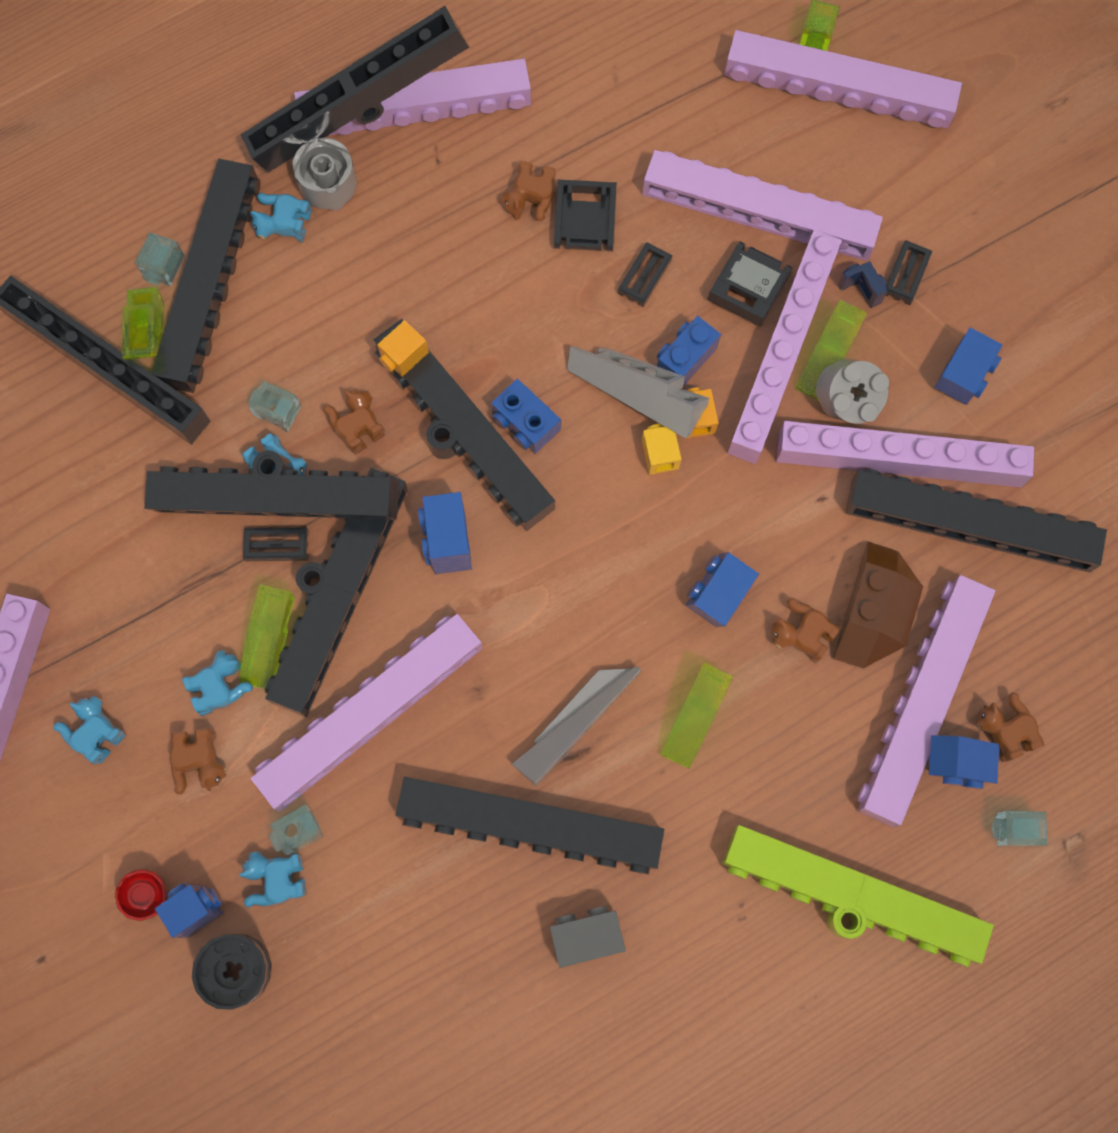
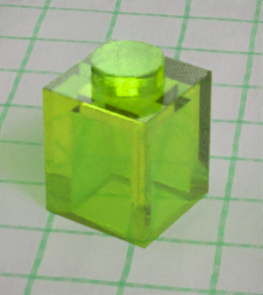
(819, 25)

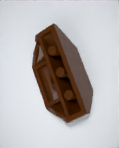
(879, 608)

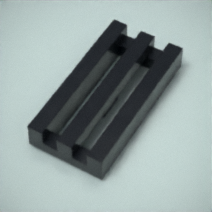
(899, 292)
(633, 294)
(300, 555)

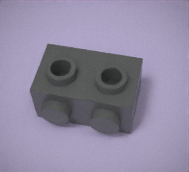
(587, 937)

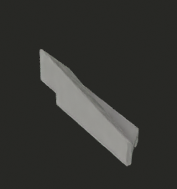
(640, 386)
(574, 722)

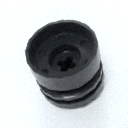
(213, 963)

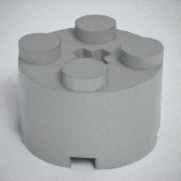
(325, 173)
(868, 393)

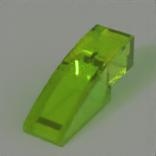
(142, 323)
(832, 345)
(265, 635)
(696, 715)

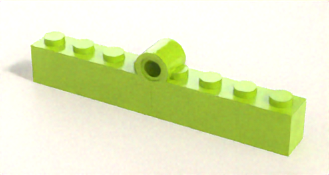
(859, 895)

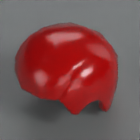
(140, 894)

